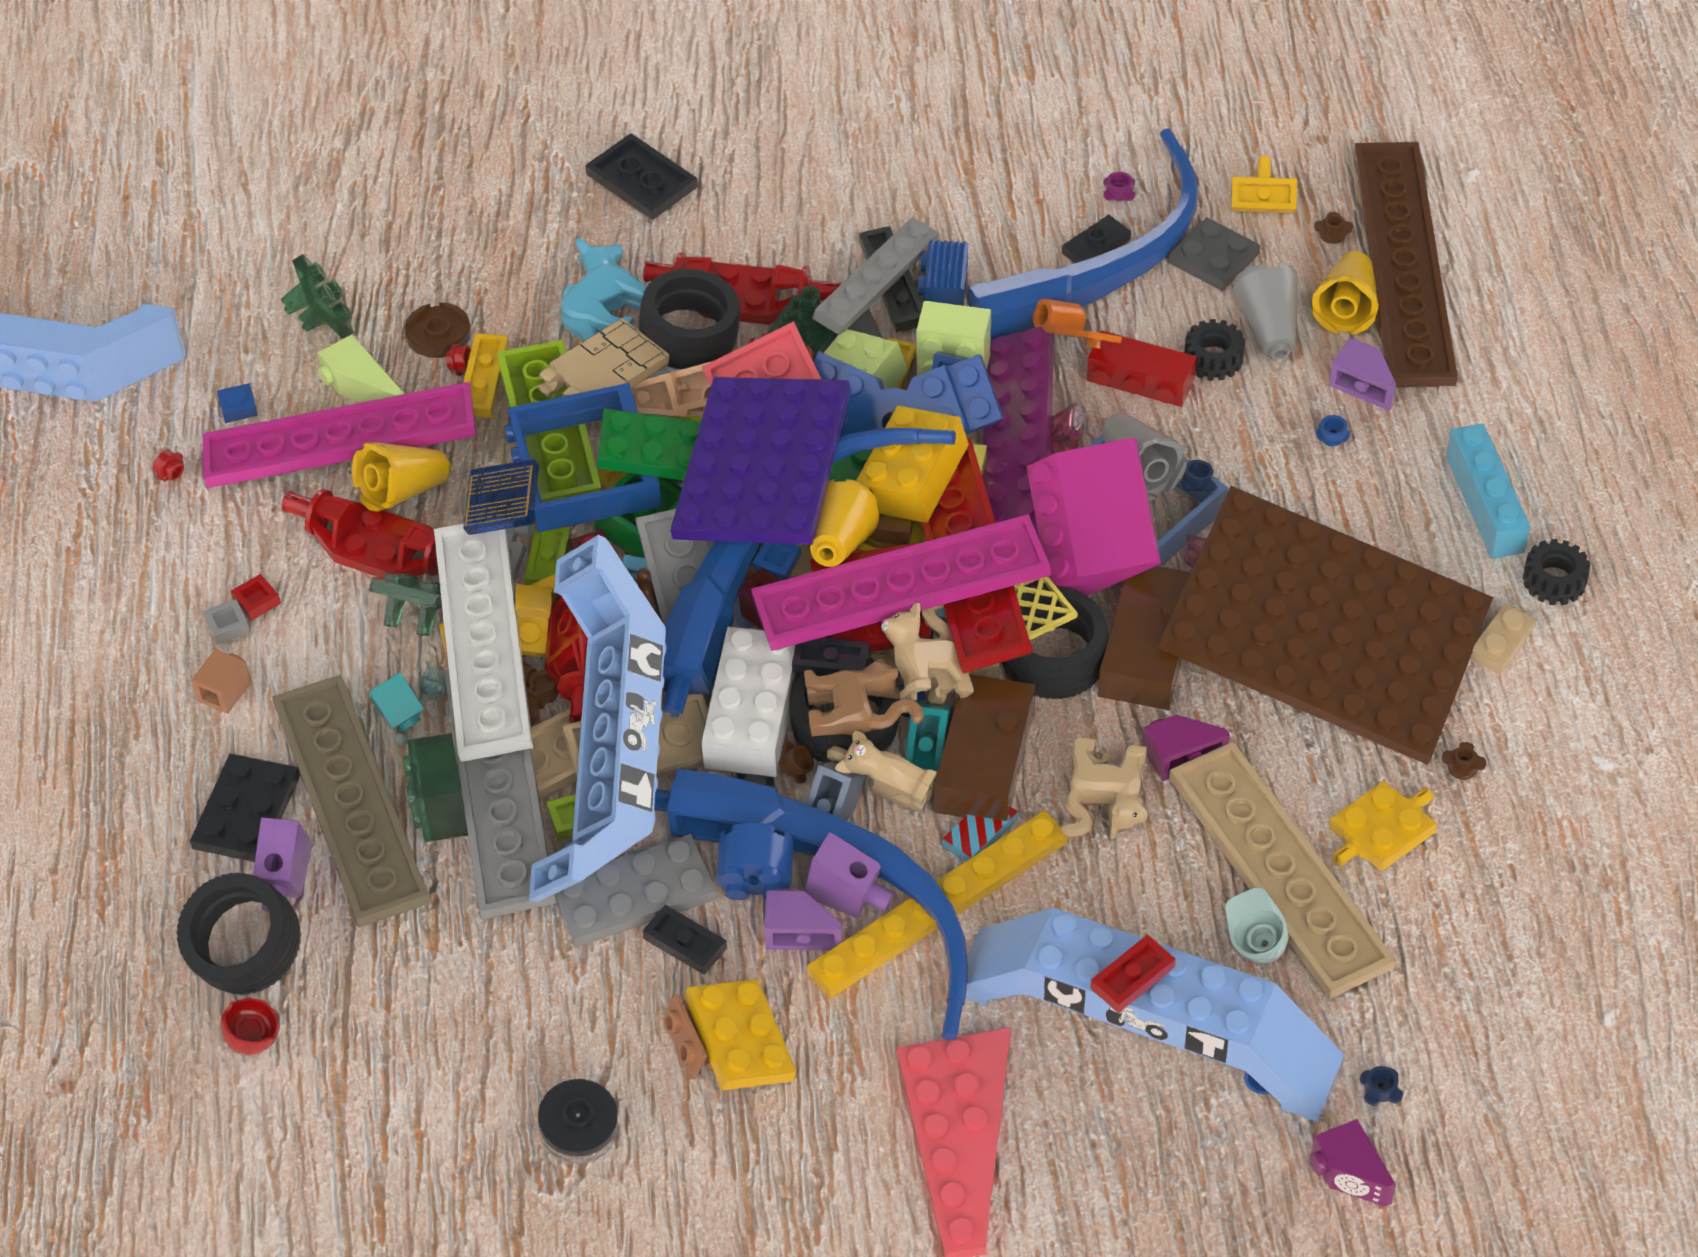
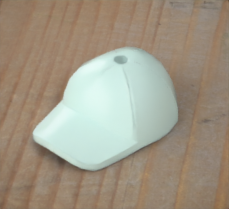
(1254, 922)

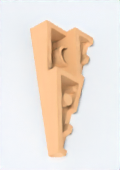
(673, 393)

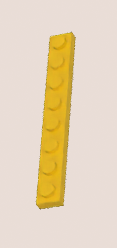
(962, 887)

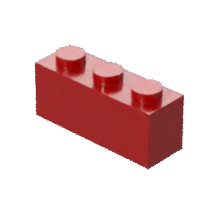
(1143, 369)

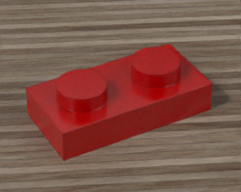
(1132, 973)

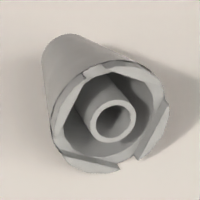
(1269, 306)
(1160, 455)

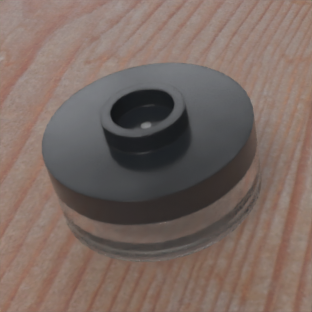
(578, 1121)

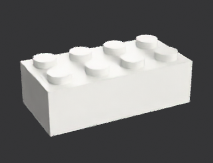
(748, 705)

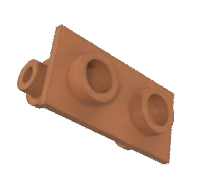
(682, 1029)

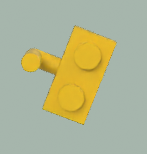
(1263, 192)

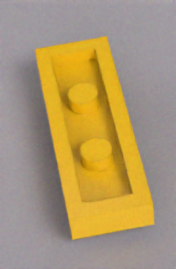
(484, 371)

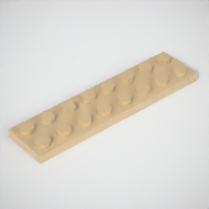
(1275, 856)

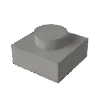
(226, 621)

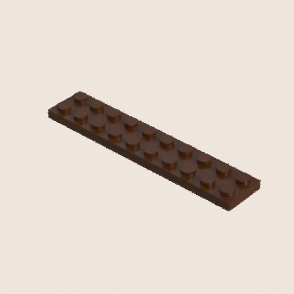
(1405, 264)

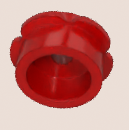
(458, 358)
(168, 465)

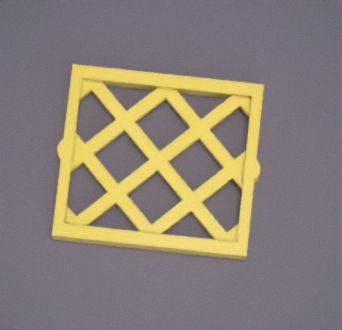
(1049, 624)

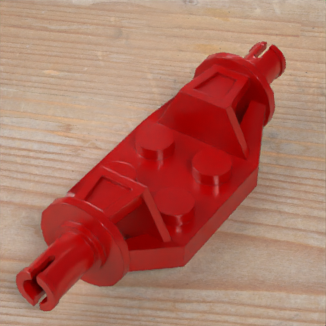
(755, 286)
(364, 537)
(567, 654)

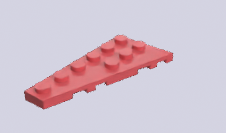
(956, 1118)

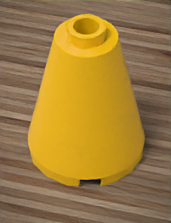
(1347, 295)
(396, 473)
(845, 521)

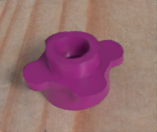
(1119, 187)

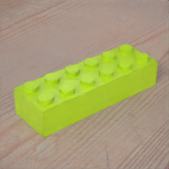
(564, 453)

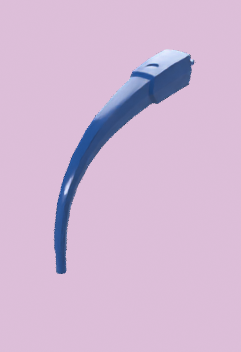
(1016, 296)
(706, 604)
(713, 803)

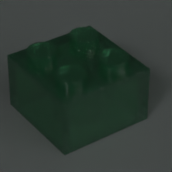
(435, 788)

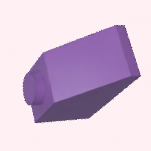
(1363, 374)
(799, 922)

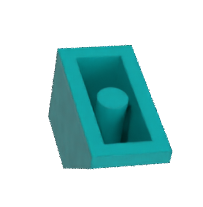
(396, 703)
(929, 736)

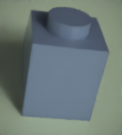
(835, 791)

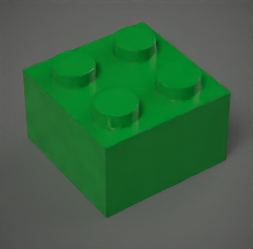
(623, 530)

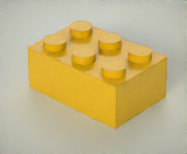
(913, 476)

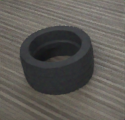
(690, 291)
(1070, 674)
(820, 744)
(205, 909)

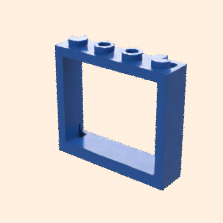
(568, 412)

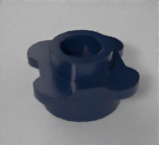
(1198, 477)
(1381, 1076)

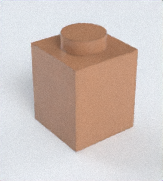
(221, 680)

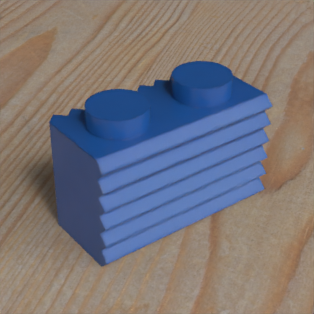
(945, 272)

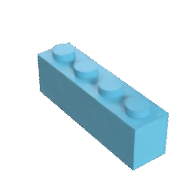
(1487, 491)

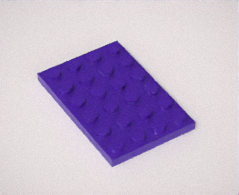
(761, 460)

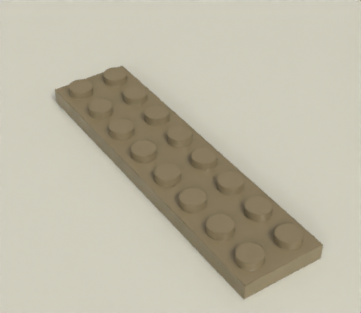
(350, 801)

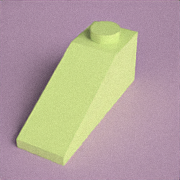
(355, 372)

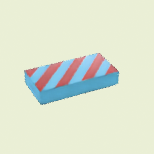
(976, 834)

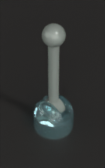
(432, 686)

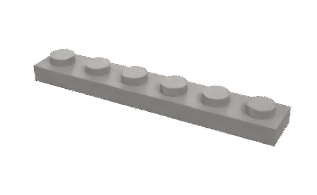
(875, 276)

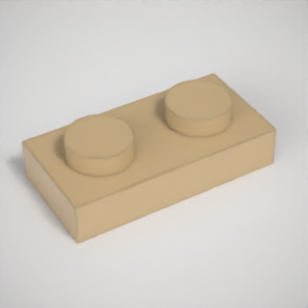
(1503, 638)

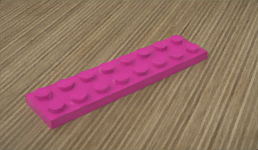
(337, 434)
(895, 580)

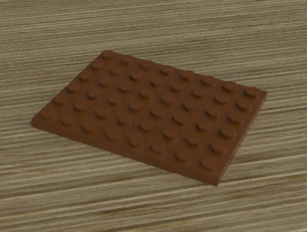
(1327, 624)

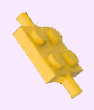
(1382, 826)

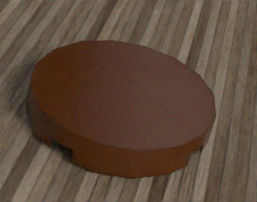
(436, 328)

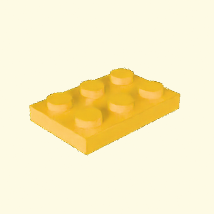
(740, 1034)

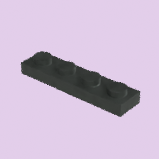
(902, 297)

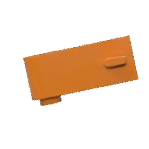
(1067, 320)

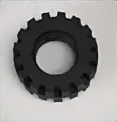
(1219, 336)
(1554, 587)

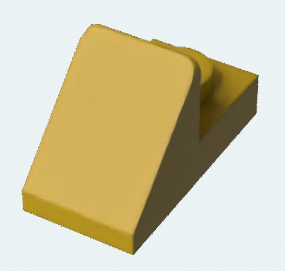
(533, 614)

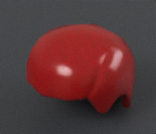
(249, 1026)

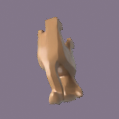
(850, 695)

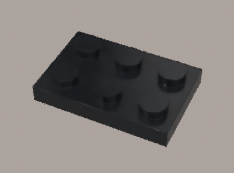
(641, 176)
(240, 798)

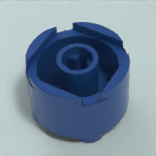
(754, 860)

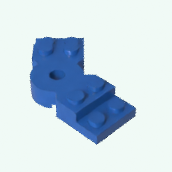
(951, 390)

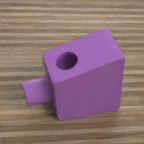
(282, 856)
(846, 879)

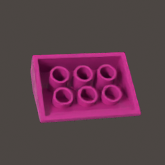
(1093, 515)

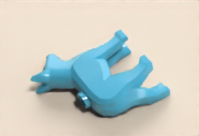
(604, 289)

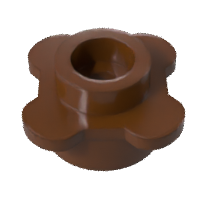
(1333, 228)
(796, 762)
(1463, 769)

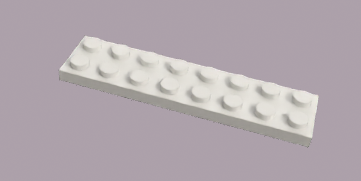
(482, 643)

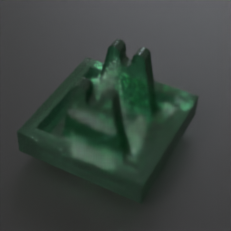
(321, 297)
(408, 588)

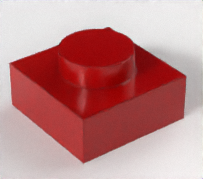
(256, 597)

